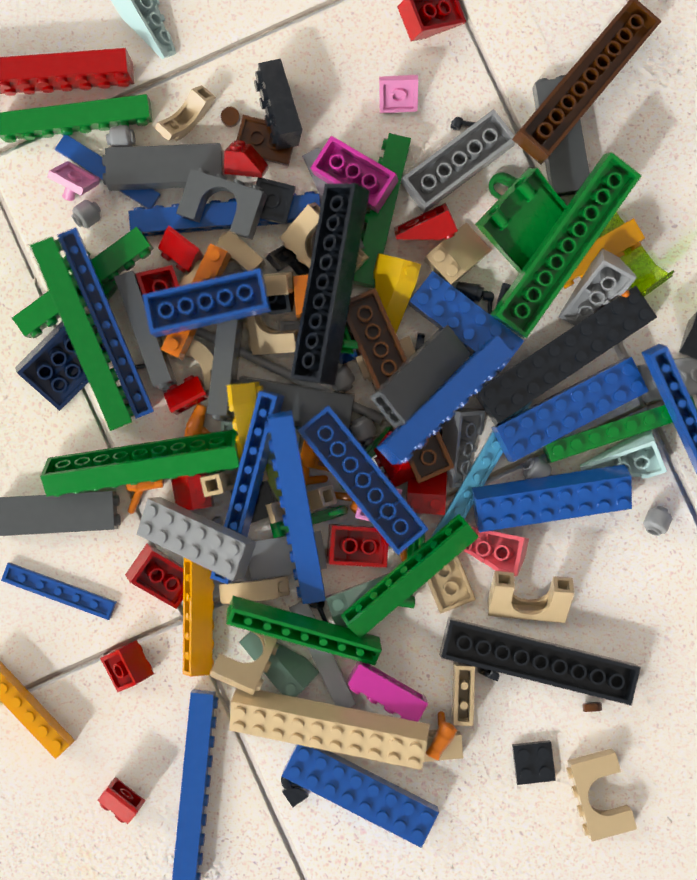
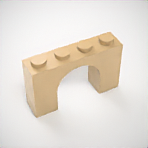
(300, 234)
(240, 254)
(263, 338)
(550, 607)
(245, 675)
(598, 823)

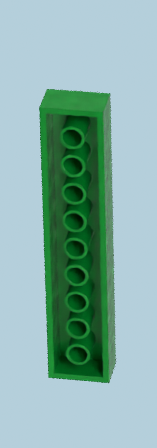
(566, 244)
(81, 333)
(140, 463)

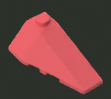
(499, 550)

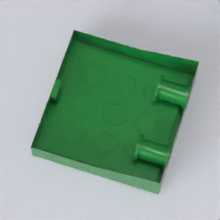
(522, 217)

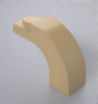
(188, 115)
(204, 357)
(221, 481)
(317, 499)
(255, 590)

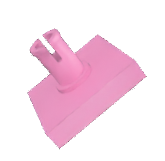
(398, 93)
(73, 179)

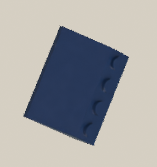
(54, 368)

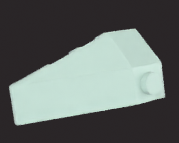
(148, 23)
(637, 453)

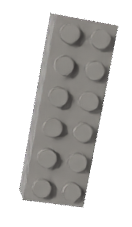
(458, 161)
(196, 538)

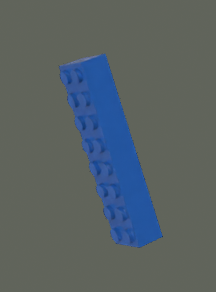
(449, 397)
(569, 409)
(362, 480)
(552, 498)
(361, 793)

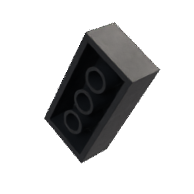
(278, 104)

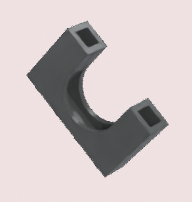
(202, 186)

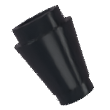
(471, 290)

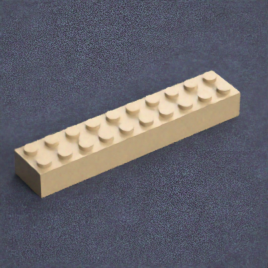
(329, 727)

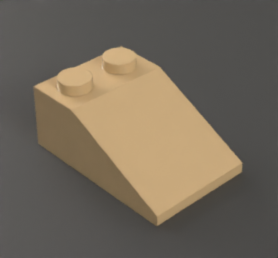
(457, 254)

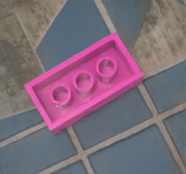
(343, 164)
(387, 691)

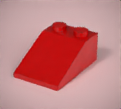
(430, 17)
(428, 226)
(428, 496)
(356, 546)
(157, 575)

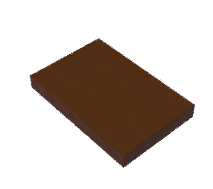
(256, 133)

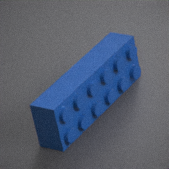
(206, 303)
(472, 325)

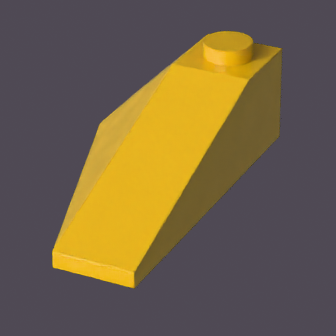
(395, 283)
(242, 401)

